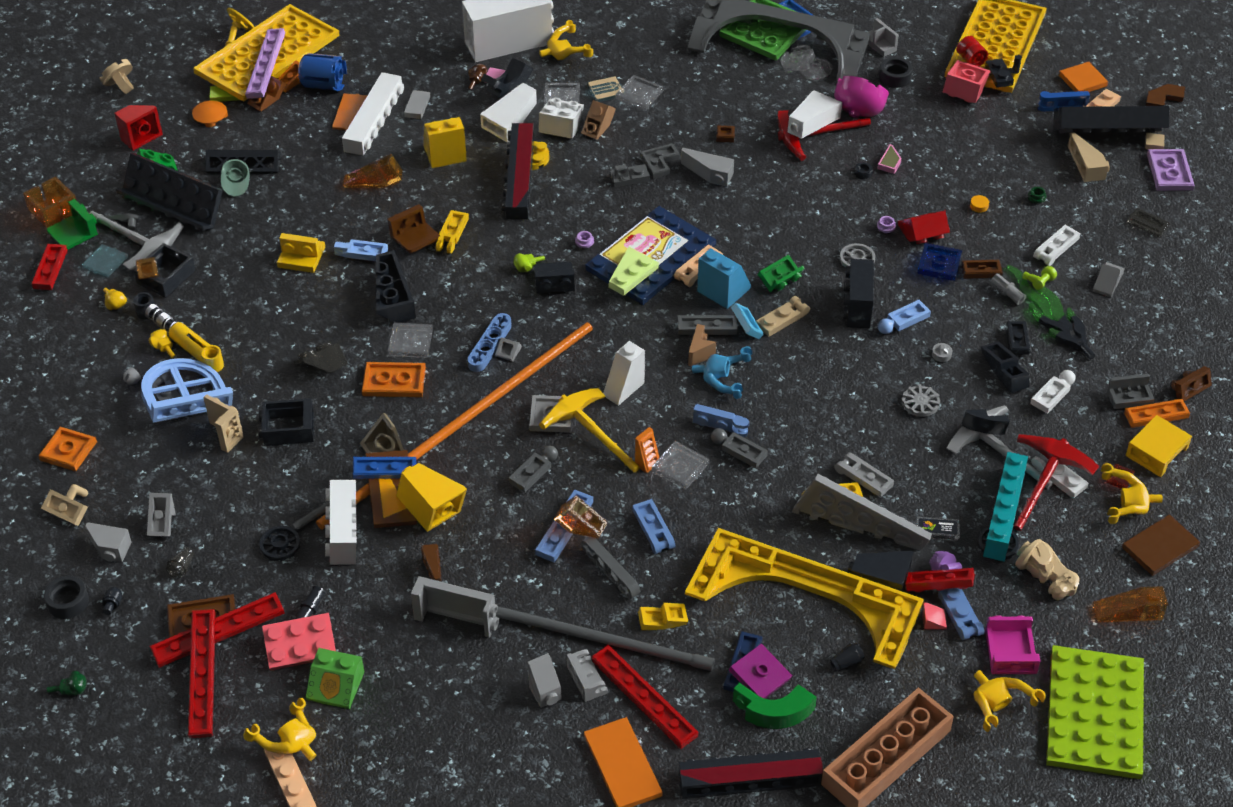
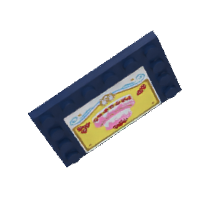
(660, 237)

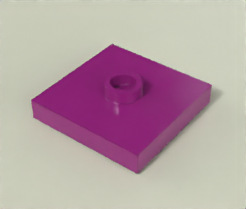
(760, 672)

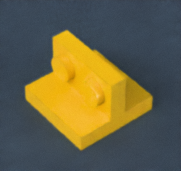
(300, 252)

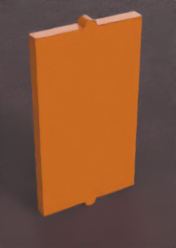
(347, 110)

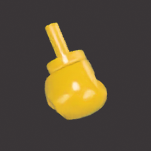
(114, 299)
(160, 340)

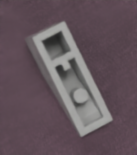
(708, 166)

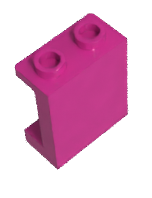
(1011, 645)

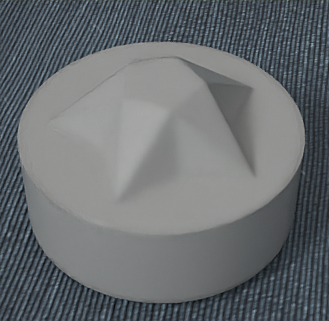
(942, 352)

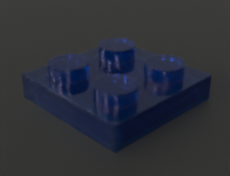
(939, 262)

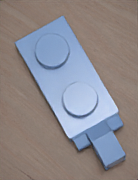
(360, 249)

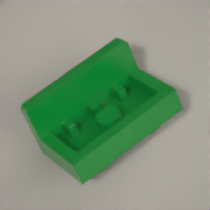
(780, 273)

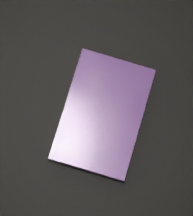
(1170, 169)

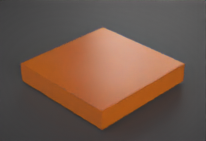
(1083, 77)
(67, 448)

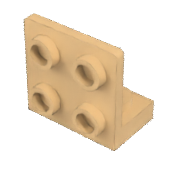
(226, 422)

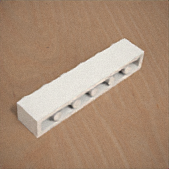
(372, 114)

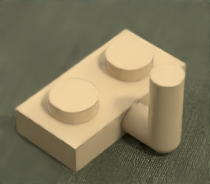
(65, 506)

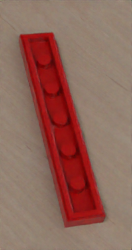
(225, 627)
(201, 674)
(645, 697)

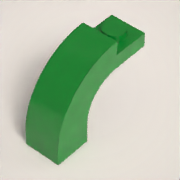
(775, 713)

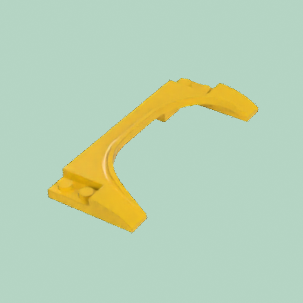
(739, 560)

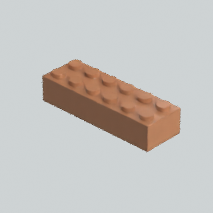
(887, 750)

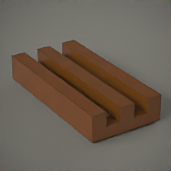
(981, 268)

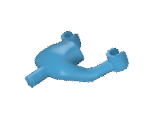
(719, 366)

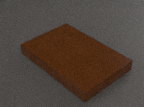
(1161, 545)
(181, 613)

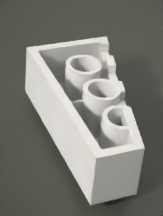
(342, 522)

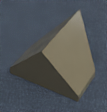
(382, 437)

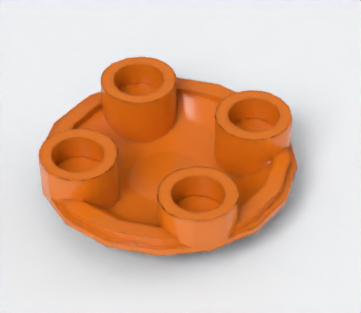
(209, 112)

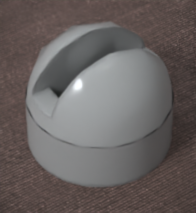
(131, 376)

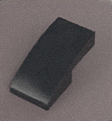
(980, 421)

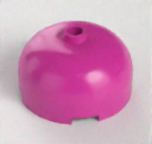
(860, 96)

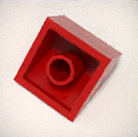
(138, 125)
(925, 226)

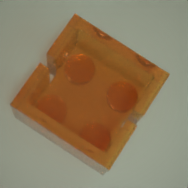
(56, 203)

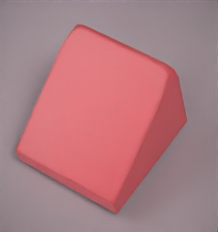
(933, 617)

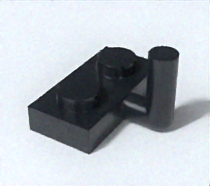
(1000, 73)

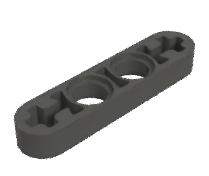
(610, 567)

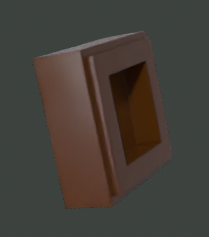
(725, 133)

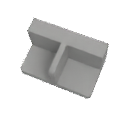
(883, 38)

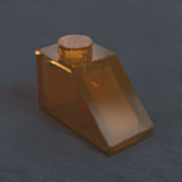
(580, 518)

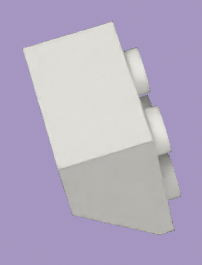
(560, 117)

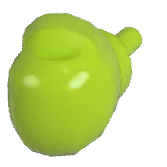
(526, 262)

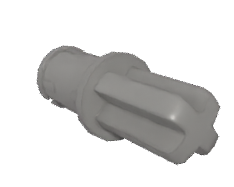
(1008, 289)

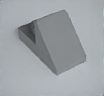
(1108, 279)
(159, 514)

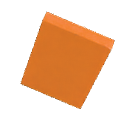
(393, 379)

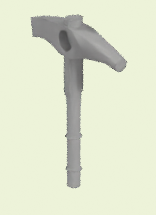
(149, 245)
(966, 436)

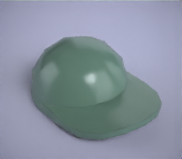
(235, 177)

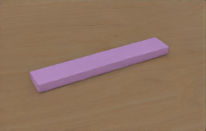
(265, 63)

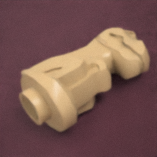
(1045, 565)

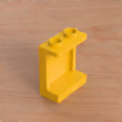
(1157, 445)

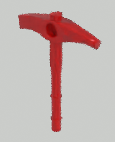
(792, 141)
(1057, 453)

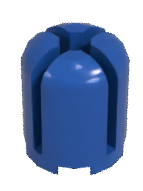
(322, 71)

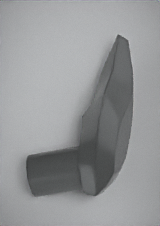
(130, 218)

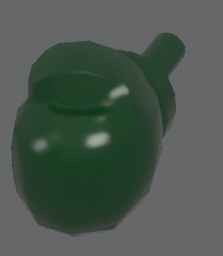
(70, 686)

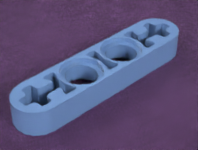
(486, 341)

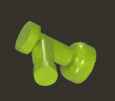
(1047, 274)

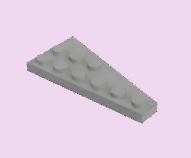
(856, 513)

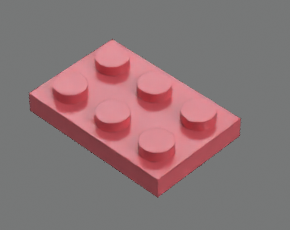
(297, 640)

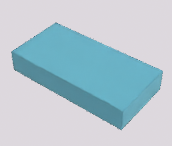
(747, 321)

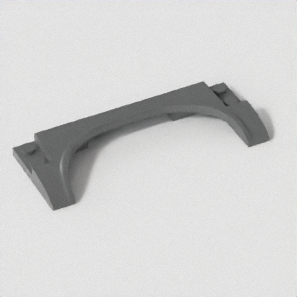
(842, 37)

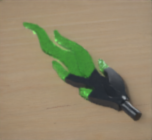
(1053, 316)

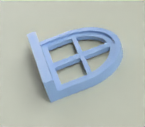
(187, 403)

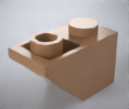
(598, 119)

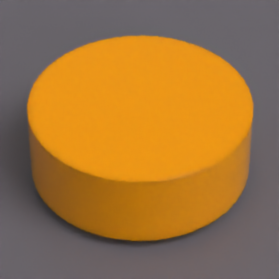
(979, 203)

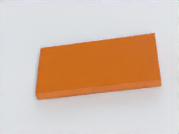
(622, 763)

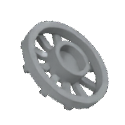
(855, 253)
(921, 400)

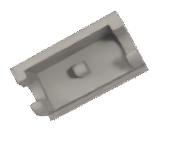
(585, 675)

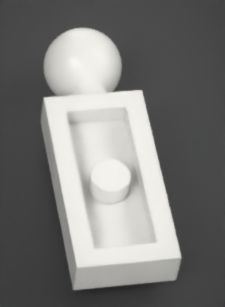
(1053, 391)

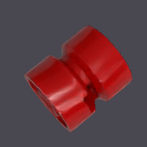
(972, 51)

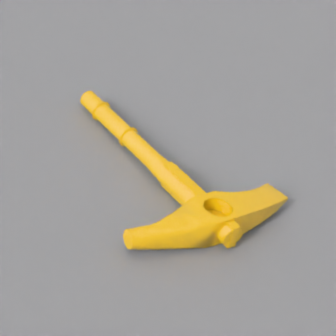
(571, 407)

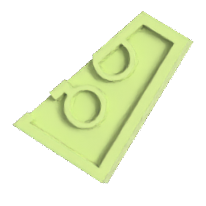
(631, 271)

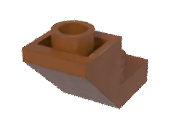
(272, 94)

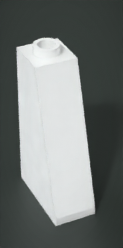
(508, 110)
(814, 114)

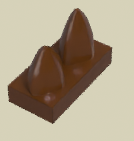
(1192, 383)

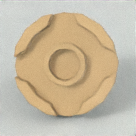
(117, 74)

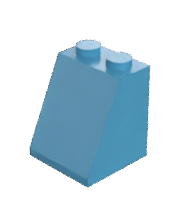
(721, 278)

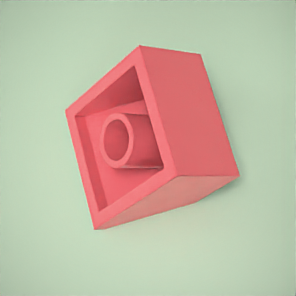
(966, 81)

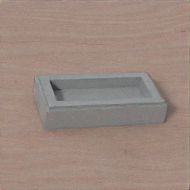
(417, 104)

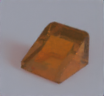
(147, 268)

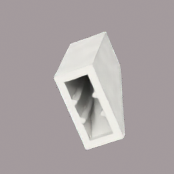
(626, 373)

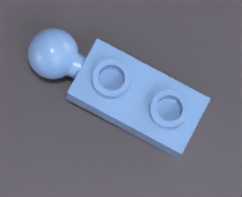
(904, 317)

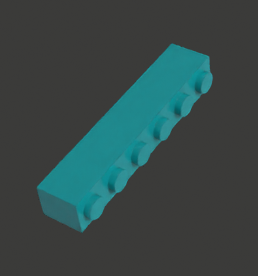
(1005, 506)

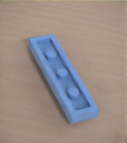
(557, 536)

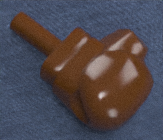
(475, 74)

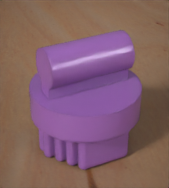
(944, 561)

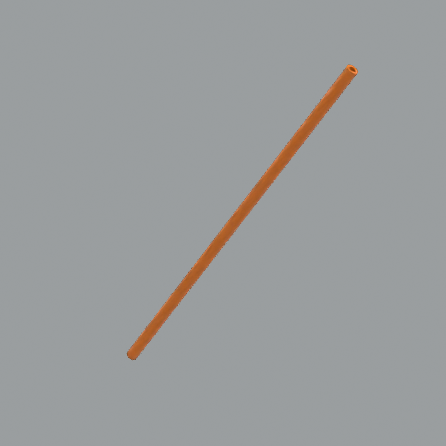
(476, 409)

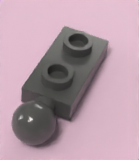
(739, 447)
(533, 469)

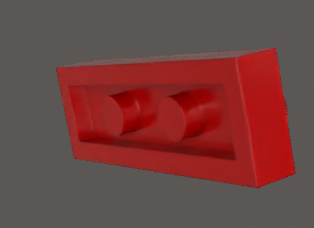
(49, 267)
(940, 579)

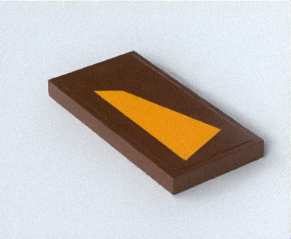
(386, 506)

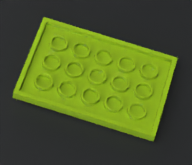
(1096, 712)

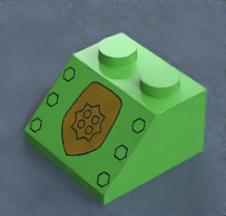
(334, 678)

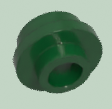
(1037, 195)

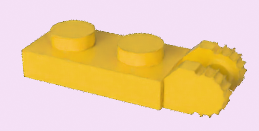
(452, 230)

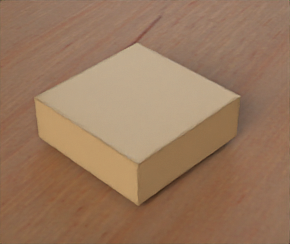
(1154, 141)

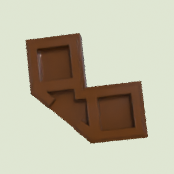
(1169, 92)

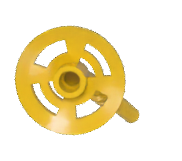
(238, 22)

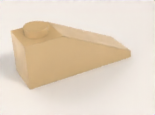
(1088, 159)

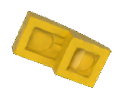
(668, 616)

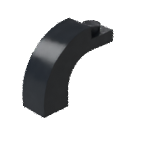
(515, 74)

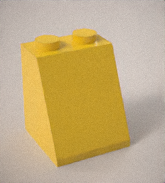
(445, 142)
(430, 495)

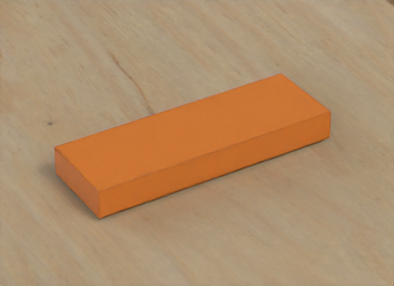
(1167, 410)

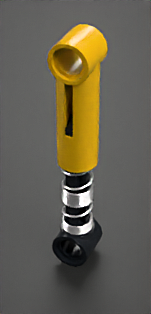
(178, 332)

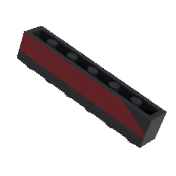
(519, 171)
(750, 773)

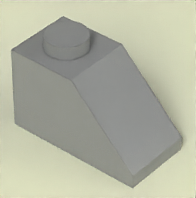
(109, 541)
(544, 680)

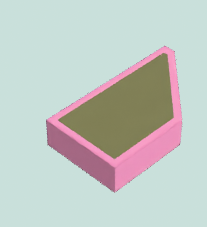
(890, 160)

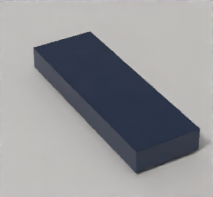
(745, 644)

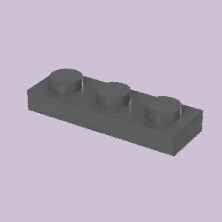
(713, 324)

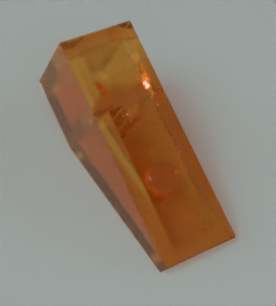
(376, 174)
(1133, 605)

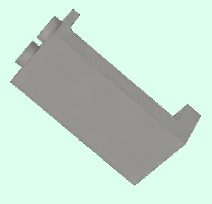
(454, 602)

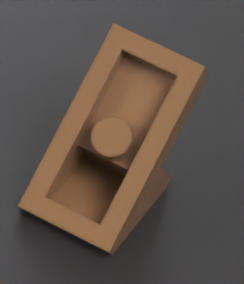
(700, 346)

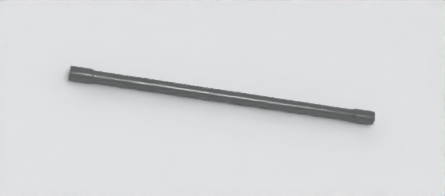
(694, 660)

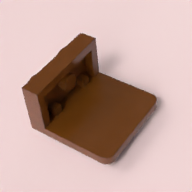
(411, 229)

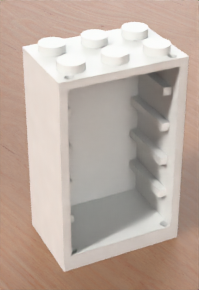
(506, 26)

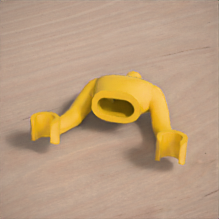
(561, 48)
(1133, 499)
(995, 695)
(295, 734)

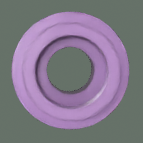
(886, 224)
(584, 239)

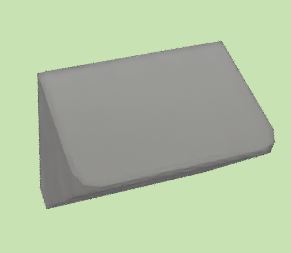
(507, 349)

